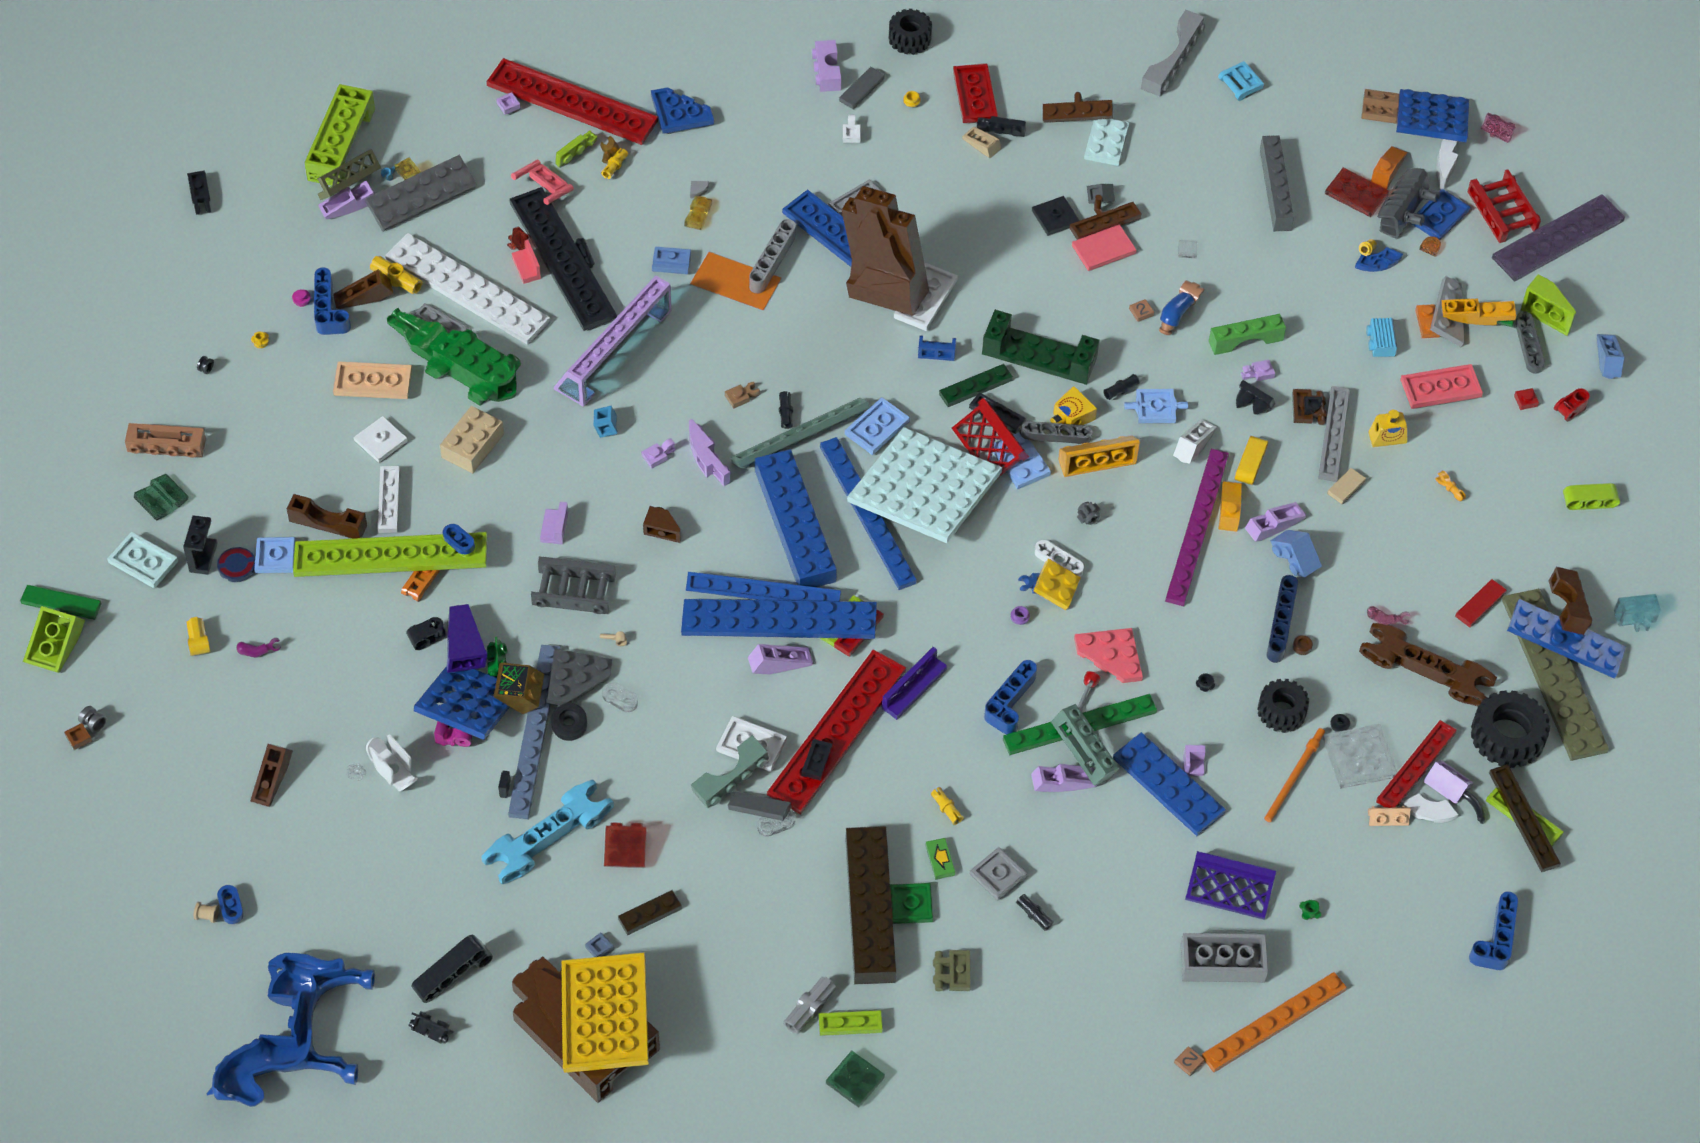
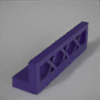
(913, 684)

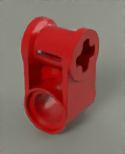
(1573, 404)

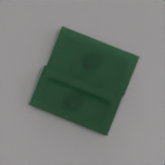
(161, 497)

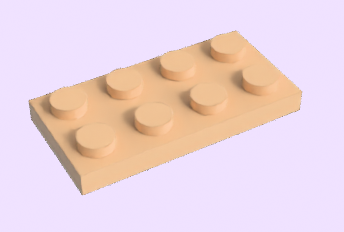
(372, 380)

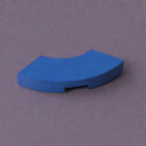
(1379, 261)

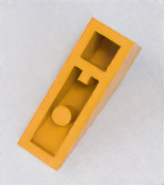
(1230, 506)

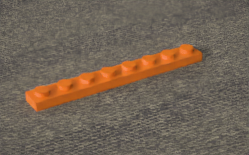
(1273, 1022)

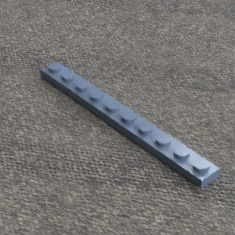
(532, 743)

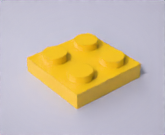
(1056, 584)

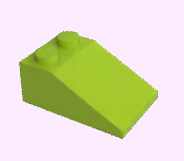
(1548, 305)
(53, 639)

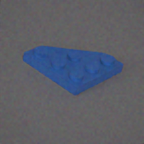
(679, 112)

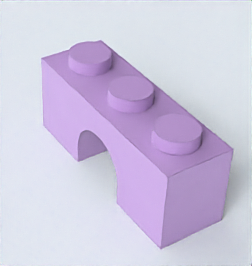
(828, 76)

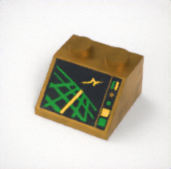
(519, 686)

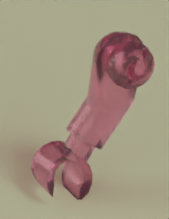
(1381, 617)

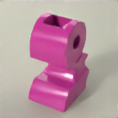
(446, 735)

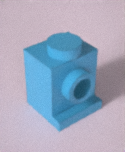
(605, 421)

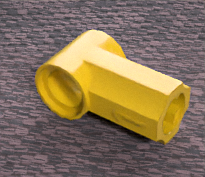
(198, 640)

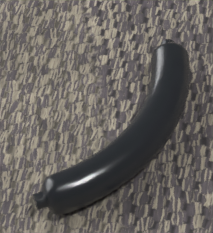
(1476, 805)

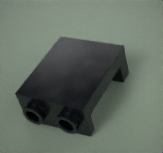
(197, 547)

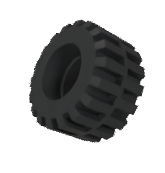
(912, 41)
(1283, 718)

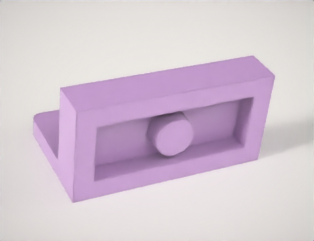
(554, 524)
(1447, 781)

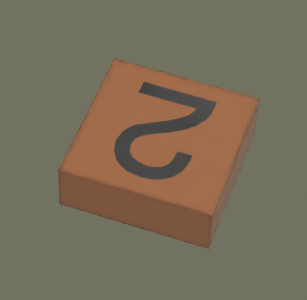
(1141, 310)
(1189, 1061)

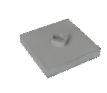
(998, 873)

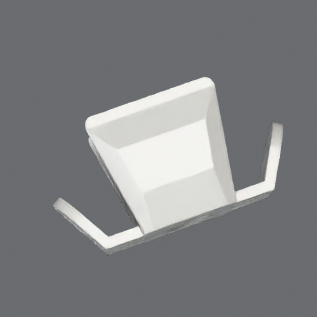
(383, 758)

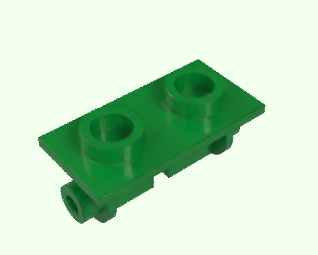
(497, 652)

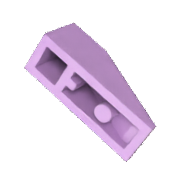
(777, 658)

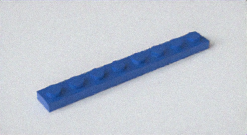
(757, 589)

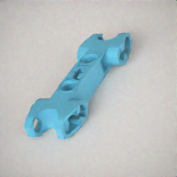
(519, 853)

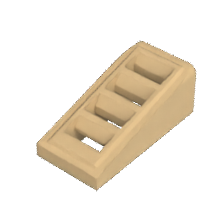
(992, 143)

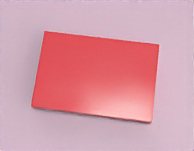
(1104, 247)

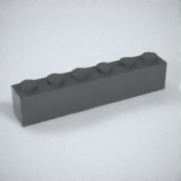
(1276, 183)

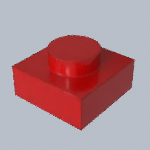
(1526, 399)

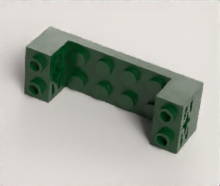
(1039, 352)

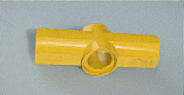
(397, 274)

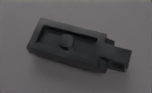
(1002, 125)

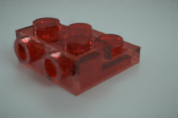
(625, 845)

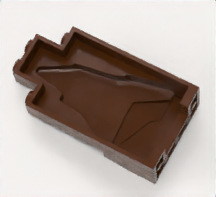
(884, 252)
(542, 1020)

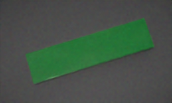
(61, 602)

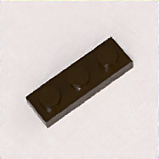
(649, 912)

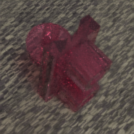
(1498, 127)

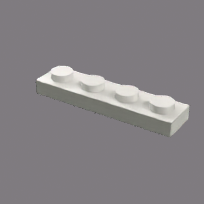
(388, 499)

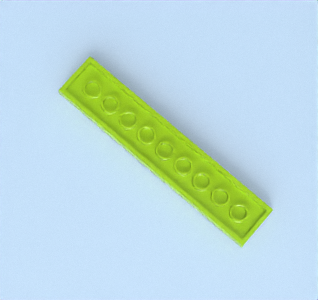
(385, 555)

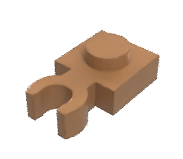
(738, 395)

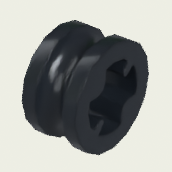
(205, 364)

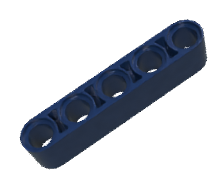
(1279, 625)

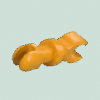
(1445, 480)

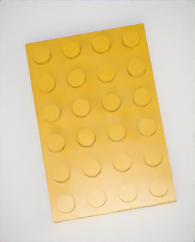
(604, 1012)

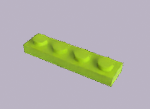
(1552, 832)

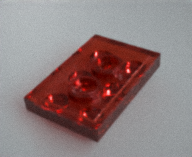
(1356, 192)

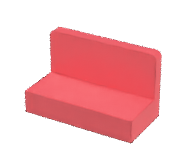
(527, 264)

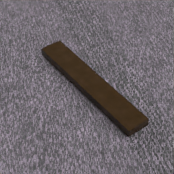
(1524, 818)

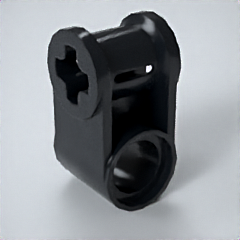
(425, 633)

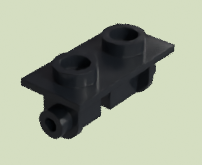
(423, 1023)

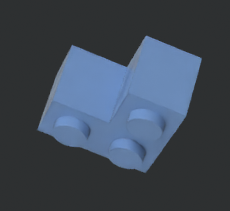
(1299, 551)

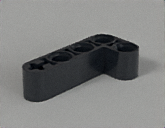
(451, 967)

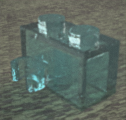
(1637, 611)

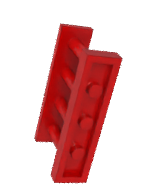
(1494, 217)

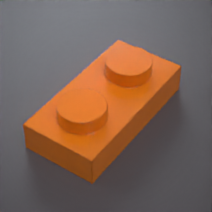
(1424, 317)

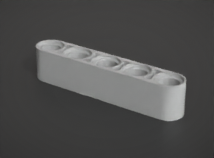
(772, 256)

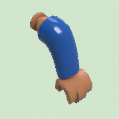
(1176, 307)

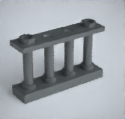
(577, 569)

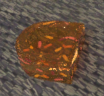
(1430, 245)

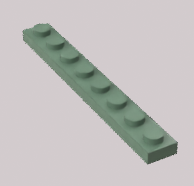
(800, 432)

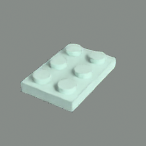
(1106, 141)
(142, 560)

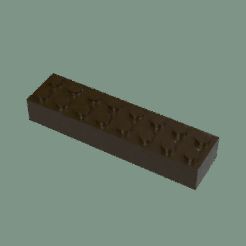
(870, 905)

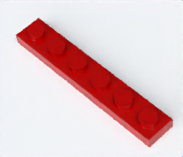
(1416, 765)

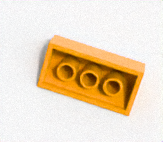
(1098, 455)

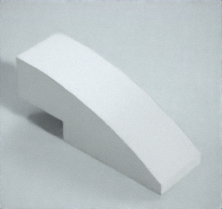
(1446, 161)

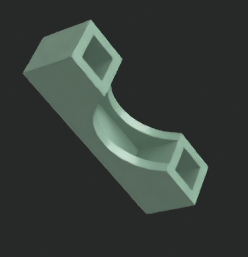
(711, 787)

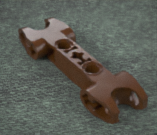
(1427, 664)

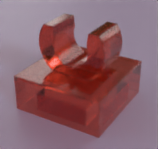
(517, 239)

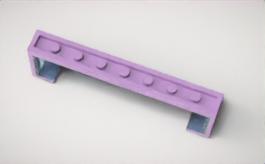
(651, 301)

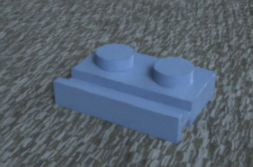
(671, 260)

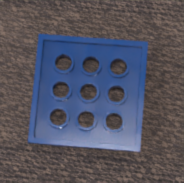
(1433, 115)
(463, 720)

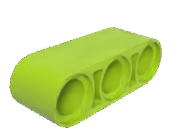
(1591, 496)

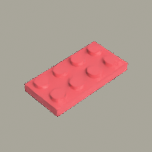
(1441, 386)

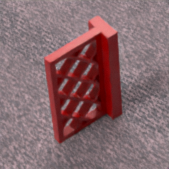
(998, 427)

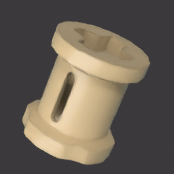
(206, 912)

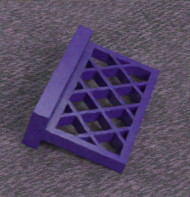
(1238, 870)

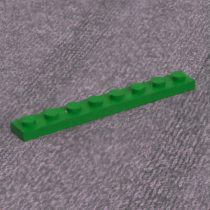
(1097, 718)

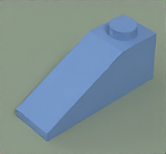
(1610, 356)

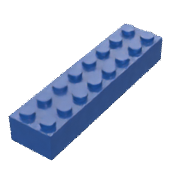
(795, 519)

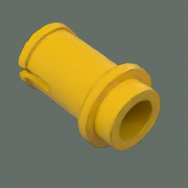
(1366, 248)

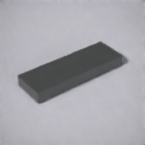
(861, 87)
(759, 806)

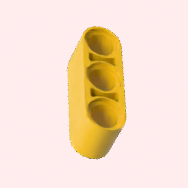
(1251, 460)

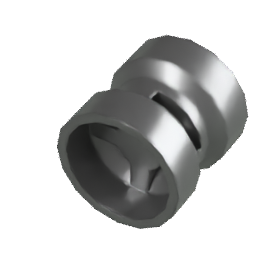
(90, 717)

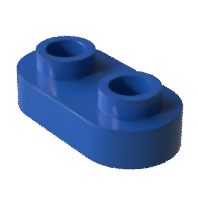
(460, 539)
(230, 906)

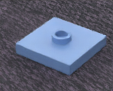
(275, 555)

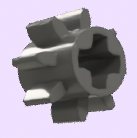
(1088, 513)

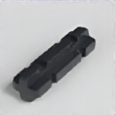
(583, 248)

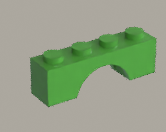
(1227, 337)

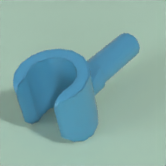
(385, 171)

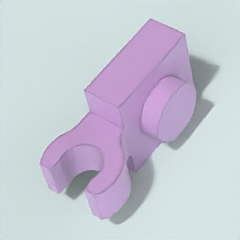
(1260, 370)
(658, 454)

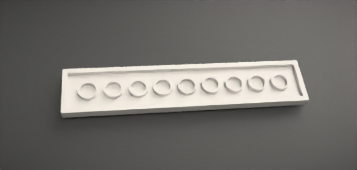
(468, 289)

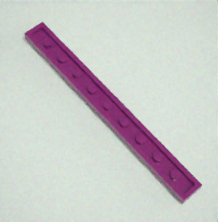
(1197, 527)

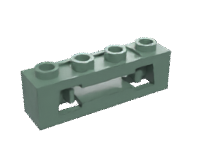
(1085, 744)

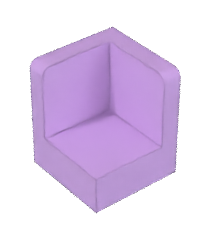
(1194, 760)

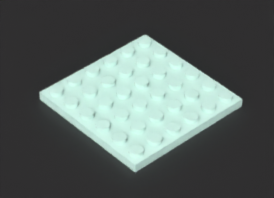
(924, 484)

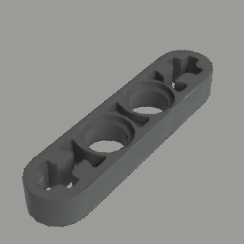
(1529, 342)
(1030, 431)

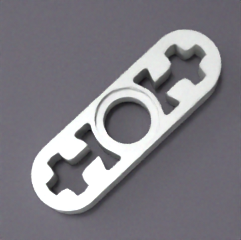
(1056, 551)

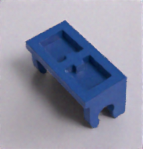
(936, 350)

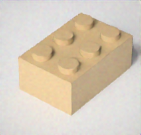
(472, 439)

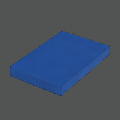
(1442, 215)

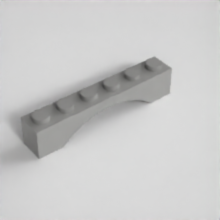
(1158, 75)

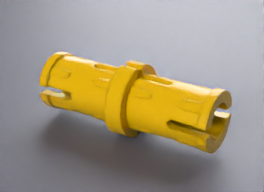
(614, 163)
(947, 806)

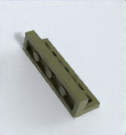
(349, 179)

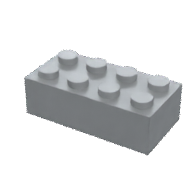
(1224, 957)

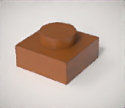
(78, 736)

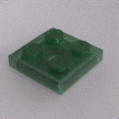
(855, 1078)

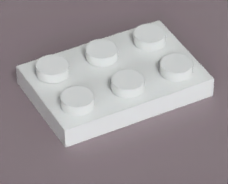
(740, 730)

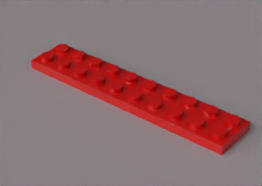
(572, 101)
(839, 727)

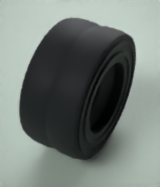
(573, 731)

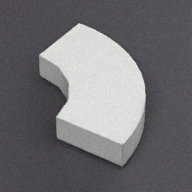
(1428, 810)

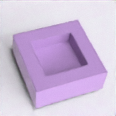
(508, 103)

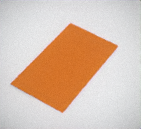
(731, 280)

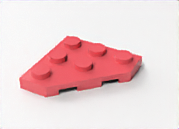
(1112, 652)

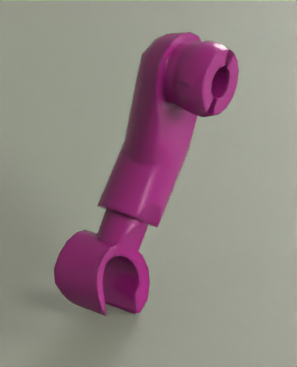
(256, 651)

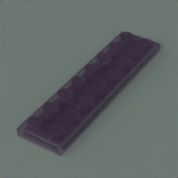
(1558, 237)

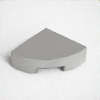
(698, 188)

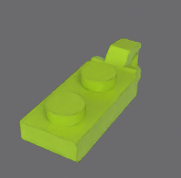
(574, 147)

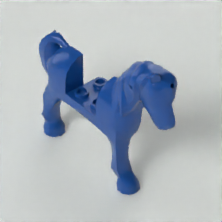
(299, 986)

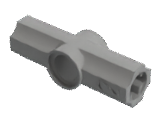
(809, 1005)

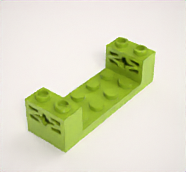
(338, 131)

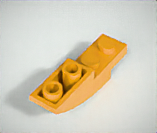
(1476, 313)

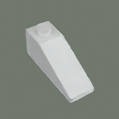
(1193, 441)

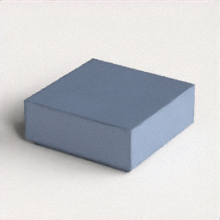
(599, 946)

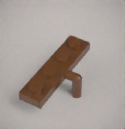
(1077, 110)
(1104, 220)

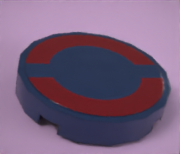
(236, 564)

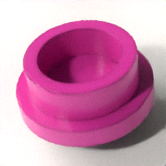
(301, 297)

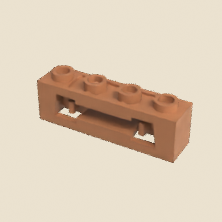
(165, 440)

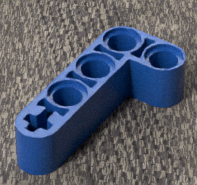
(326, 319)
(1013, 694)
(1500, 930)

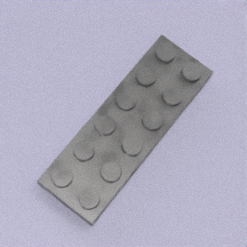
(420, 192)

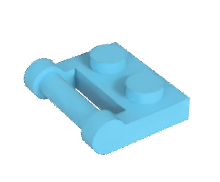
(1245, 77)

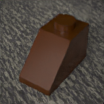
(661, 525)

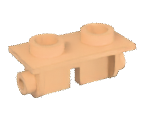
(1389, 816)

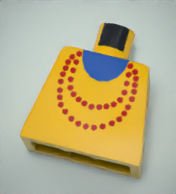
(1073, 409)
(1388, 429)

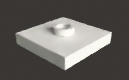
(380, 439)

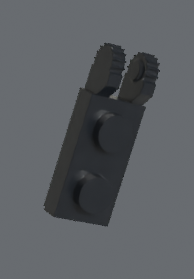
(199, 190)

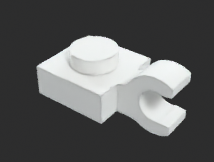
(851, 132)

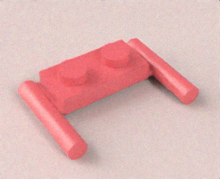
(546, 179)

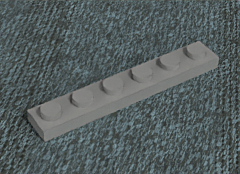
(1334, 434)

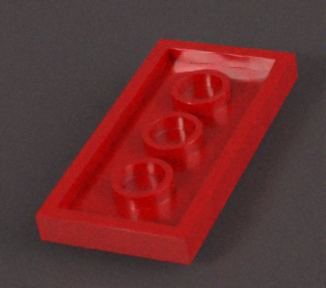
(974, 92)

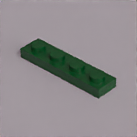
(978, 383)

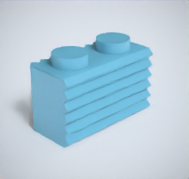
(1382, 337)

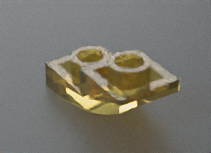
(407, 168)
(698, 212)

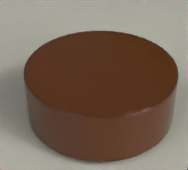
(1302, 645)

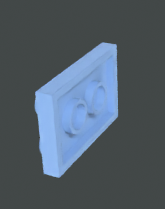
(877, 426)
(1025, 471)

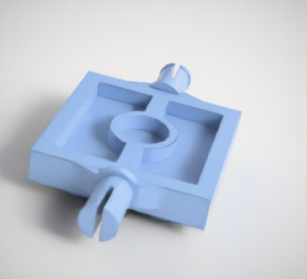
(1155, 405)

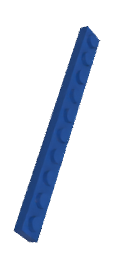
(872, 522)

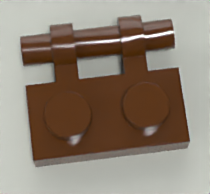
(1298, 407)

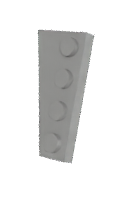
(1442, 326)

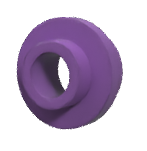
(1022, 611)

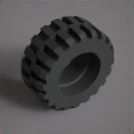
(1520, 710)

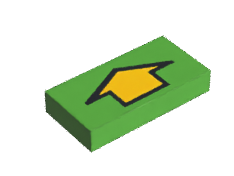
(940, 858)

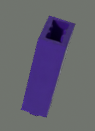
(464, 641)

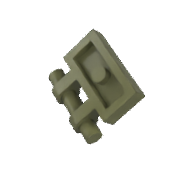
(958, 970)

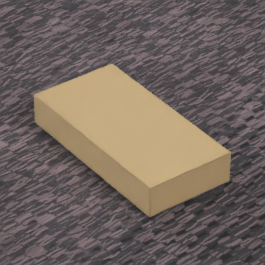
(1346, 486)

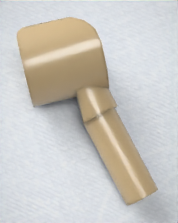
(620, 638)

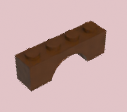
(307, 513)
(1576, 613)

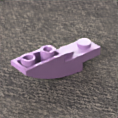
(705, 457)

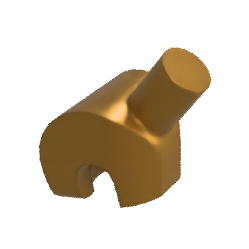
(609, 149)

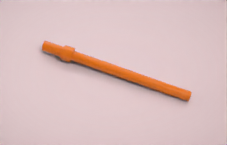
(1312, 746)

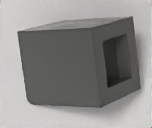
(1104, 190)

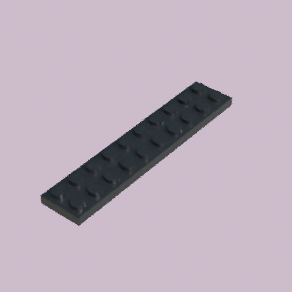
(563, 259)

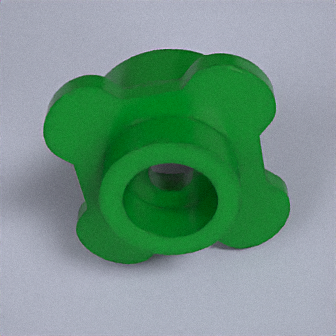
(1310, 904)

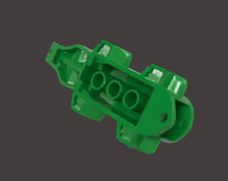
(460, 356)

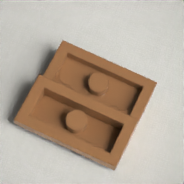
(1380, 106)

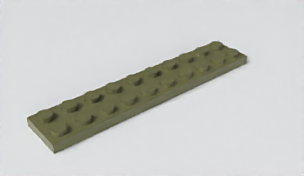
(1561, 690)

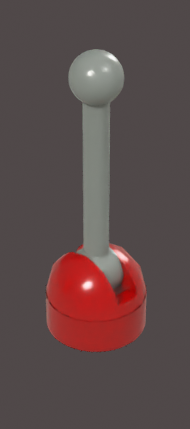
(1090, 680)

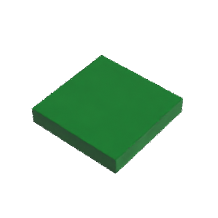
(911, 903)

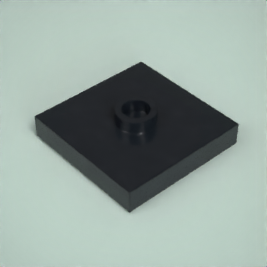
(1055, 215)

